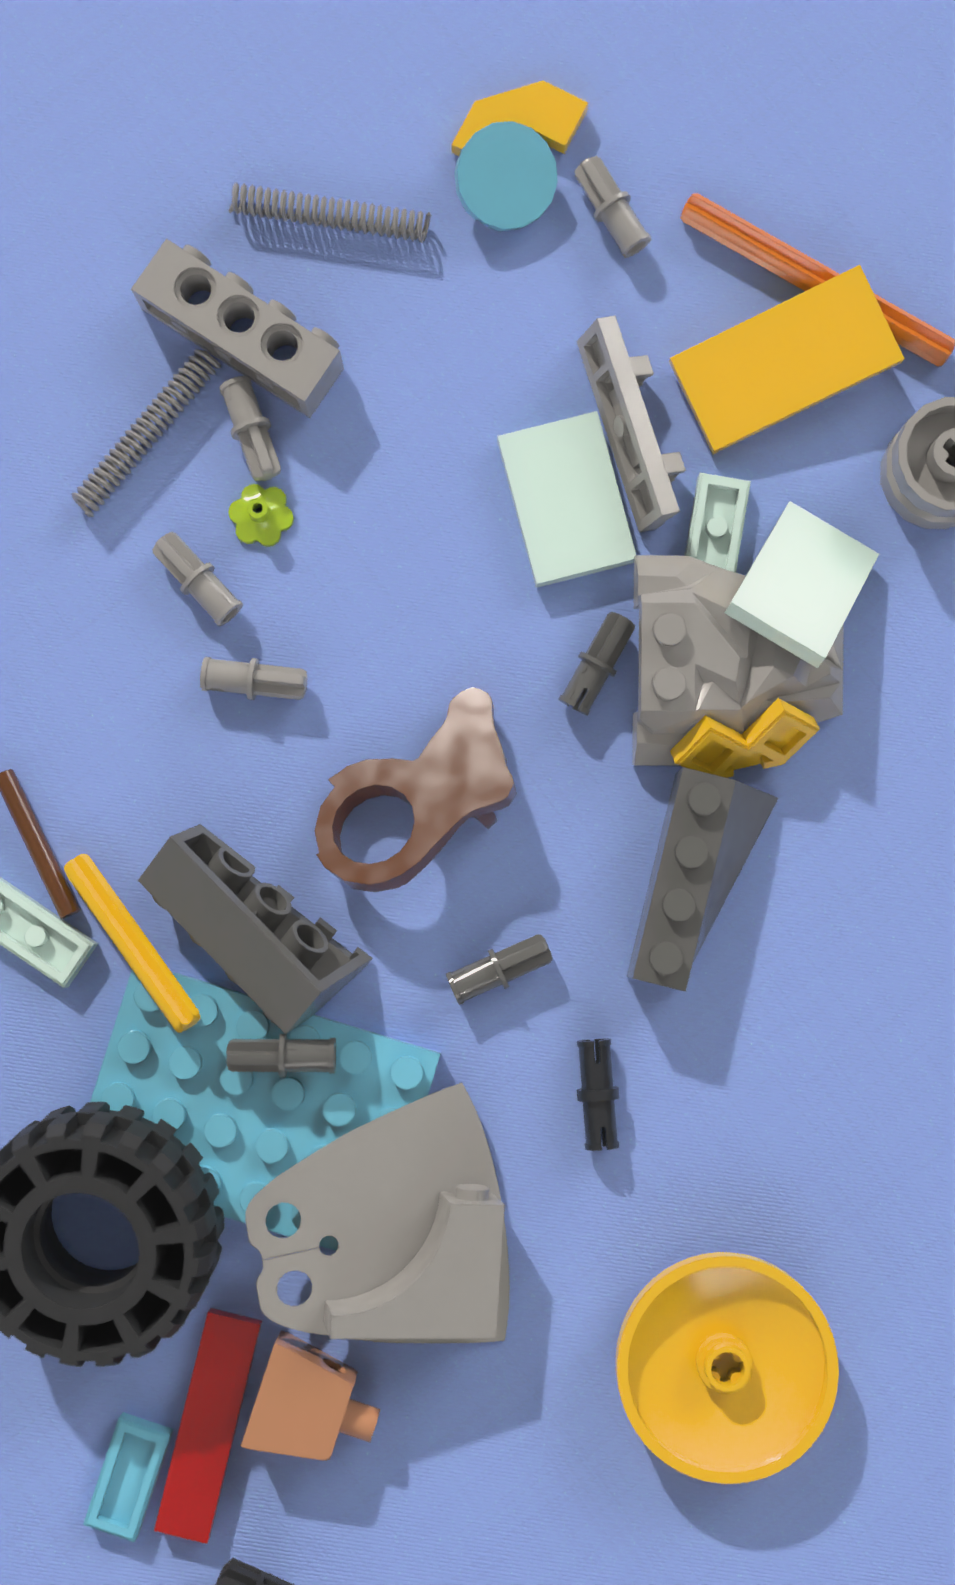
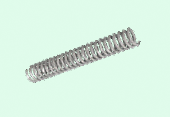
(330, 217)
(95, 481)

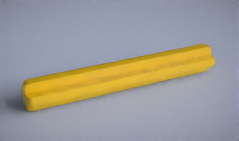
(132, 943)

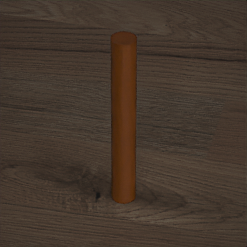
(37, 845)

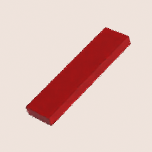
(208, 1425)

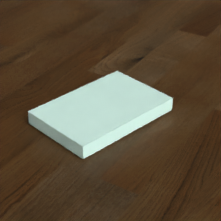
(566, 499)
(802, 584)

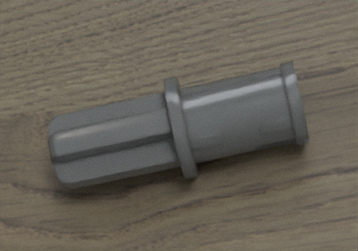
(597, 663)
(499, 968)
(281, 1055)

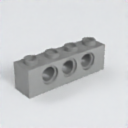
(179, 273)

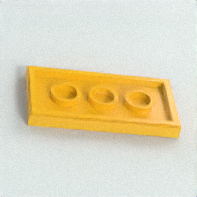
(786, 359)

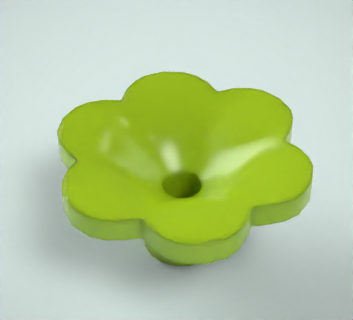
(267, 524)

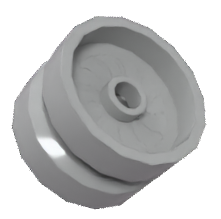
(920, 467)

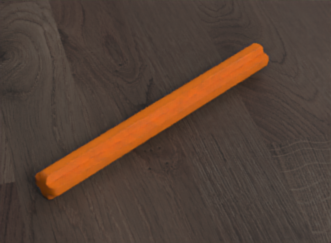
(806, 272)

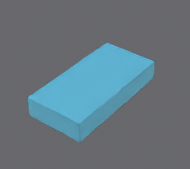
(128, 1477)

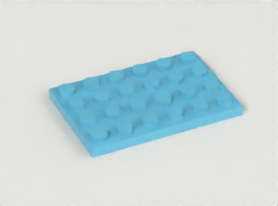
(251, 1121)

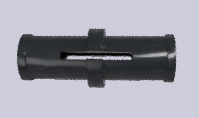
(598, 1094)

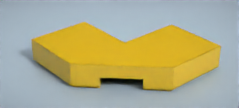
(537, 105)
(767, 741)

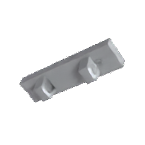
(616, 389)

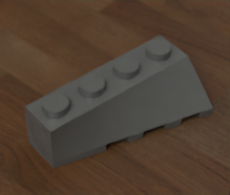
(698, 858)
(250, 927)

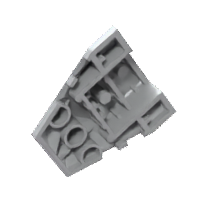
(710, 664)

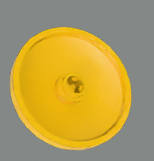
(726, 1368)

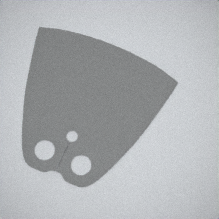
(379, 1201)

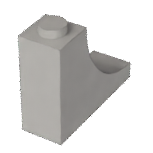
(445, 1288)

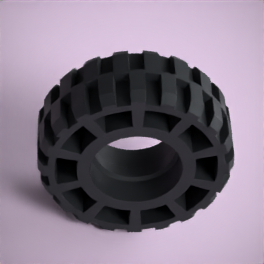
(159, 1187)

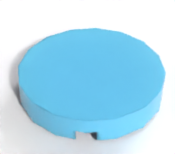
(506, 176)

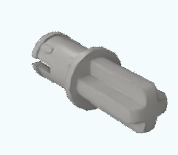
(612, 206)
(250, 428)
(197, 578)
(253, 679)

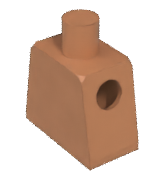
(306, 1403)

